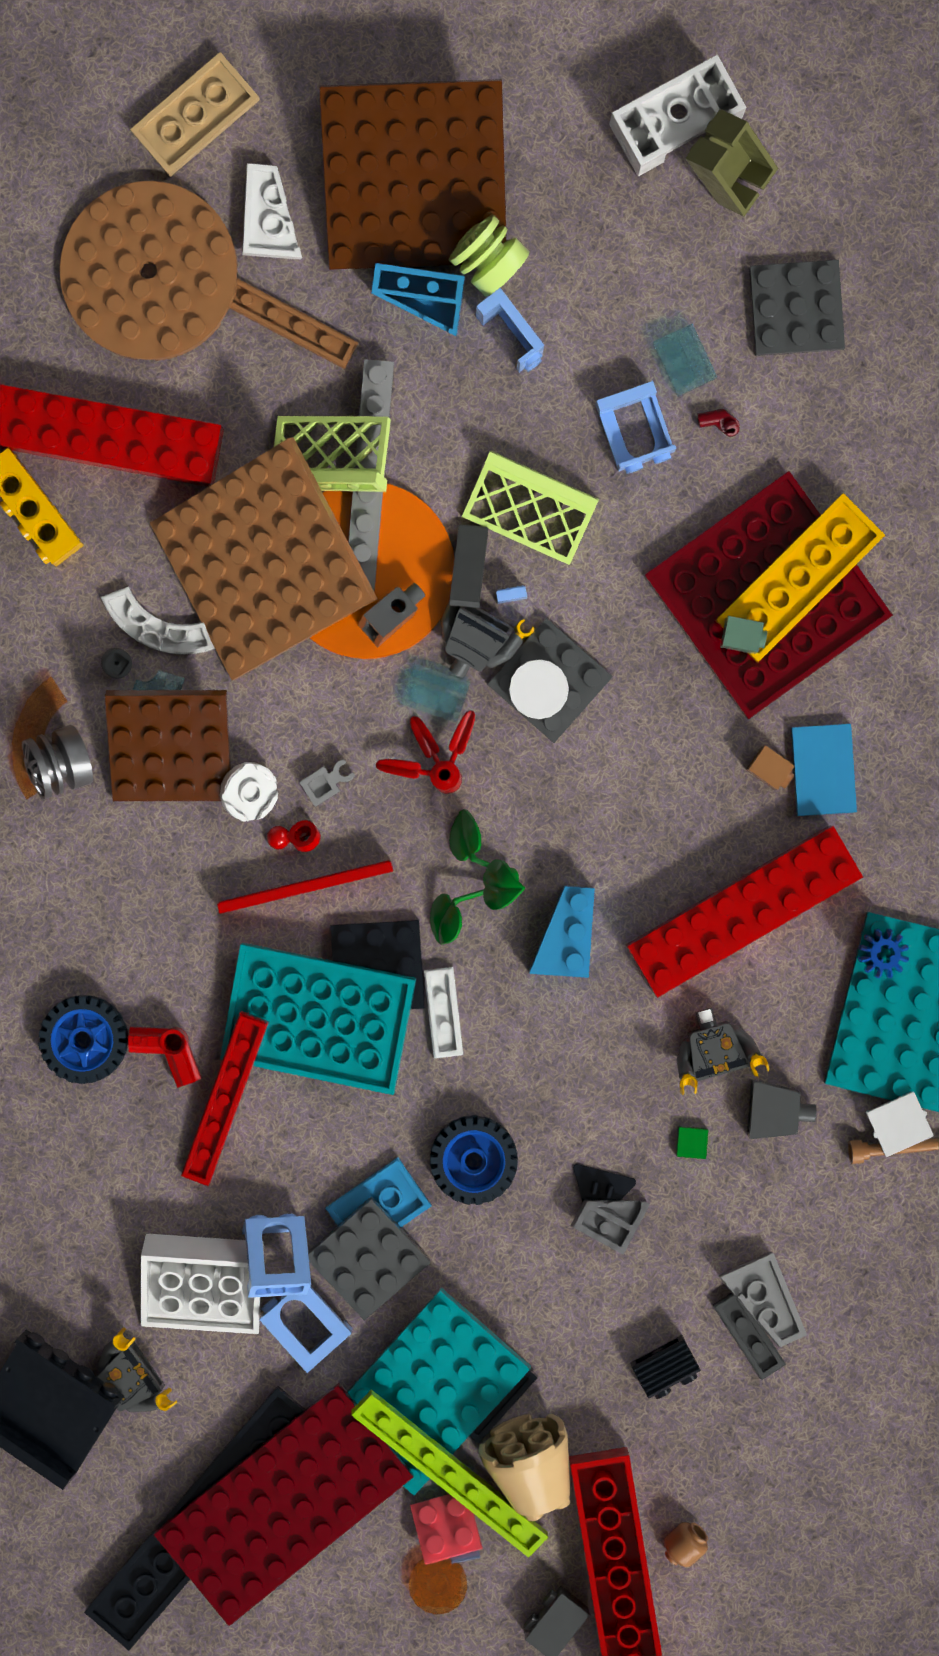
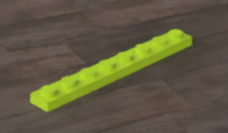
(448, 1472)

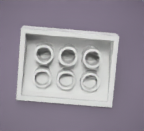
(197, 1284)

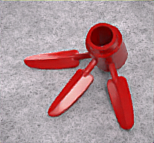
(431, 749)

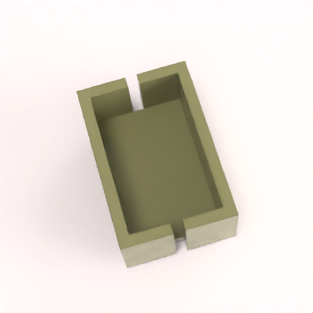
(731, 153)

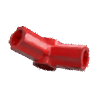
(154, 1041)

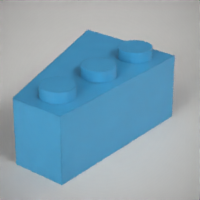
(423, 293)

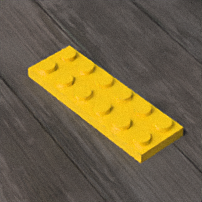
(806, 571)

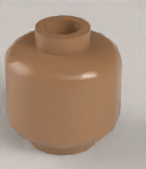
(686, 1544)

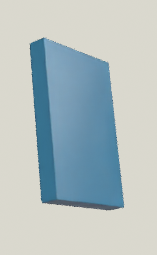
(823, 769)
(393, 1191)

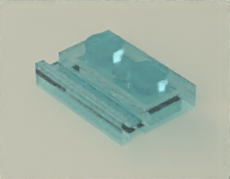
(684, 360)
(435, 693)

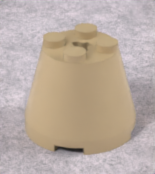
(530, 1463)

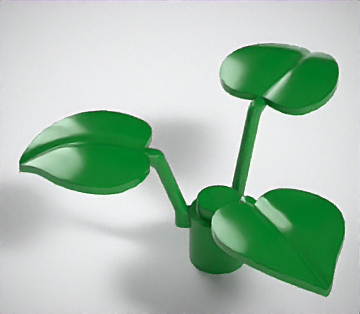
(499, 879)

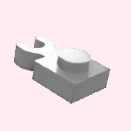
(322, 784)

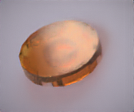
(438, 1586)

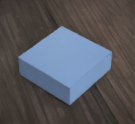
(511, 594)

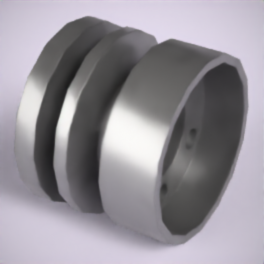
(62, 760)

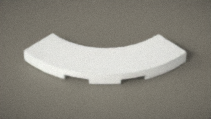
(152, 631)

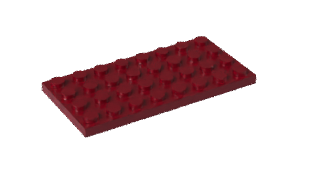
(282, 1505)

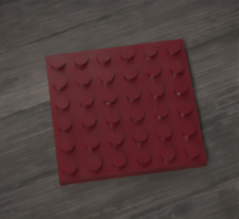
(725, 561)

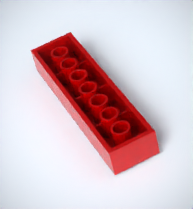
(109, 436)
(744, 911)
(615, 1553)

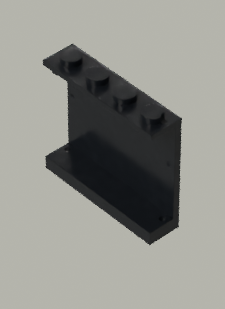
(51, 1409)

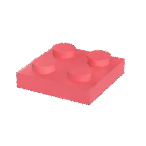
(445, 1529)

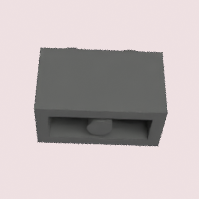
(556, 1622)

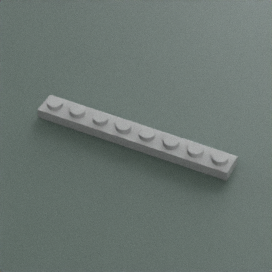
(368, 505)

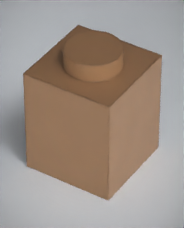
(771, 768)

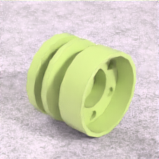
(493, 259)

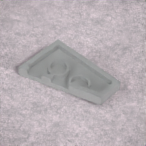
(766, 1297)

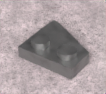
(610, 1221)

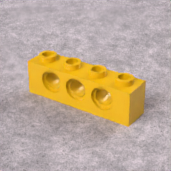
(64, 541)

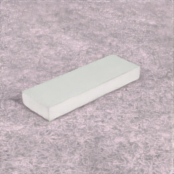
(443, 1012)

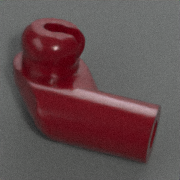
(721, 419)

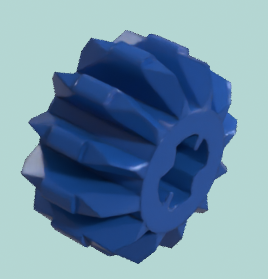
(875, 947)

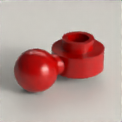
(280, 837)

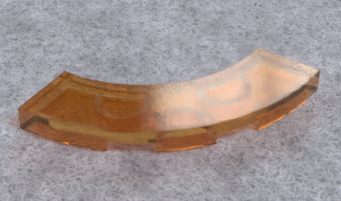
(33, 722)

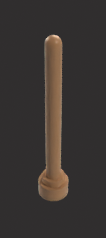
(862, 1151)

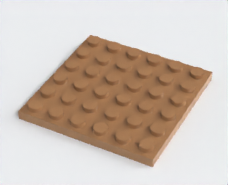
(263, 559)

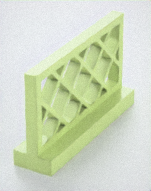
(348, 477)
(542, 484)

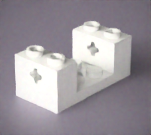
(650, 131)

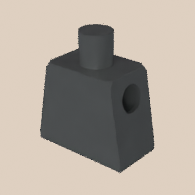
(383, 621)
(776, 1110)

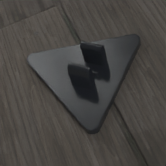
(601, 1184)

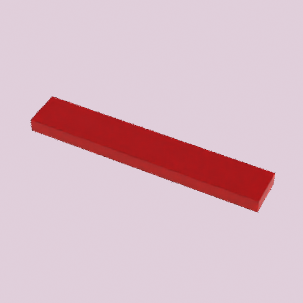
(305, 886)
(224, 1098)

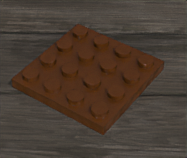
(167, 744)

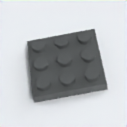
(797, 307)
(582, 672)
(367, 1258)

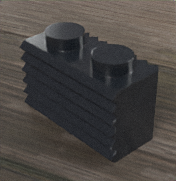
(665, 1368)

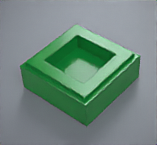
(692, 1142)

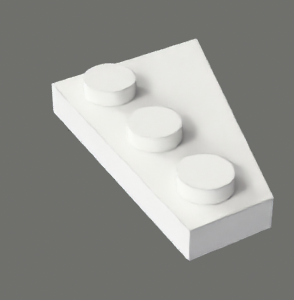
(266, 216)

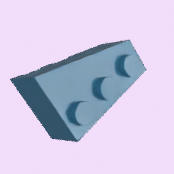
(568, 935)

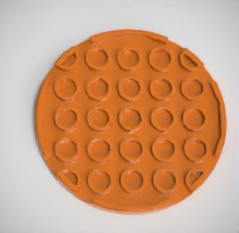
(410, 551)

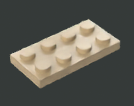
(195, 114)

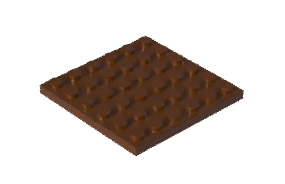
(410, 169)

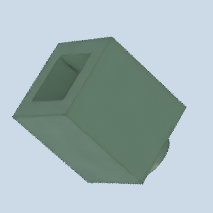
(743, 635)

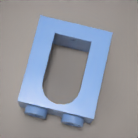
(500, 304)
(663, 445)
(276, 1284)
(306, 1359)

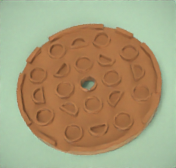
(158, 227)

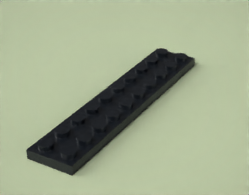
(151, 1575)

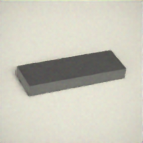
(469, 566)
(749, 1336)

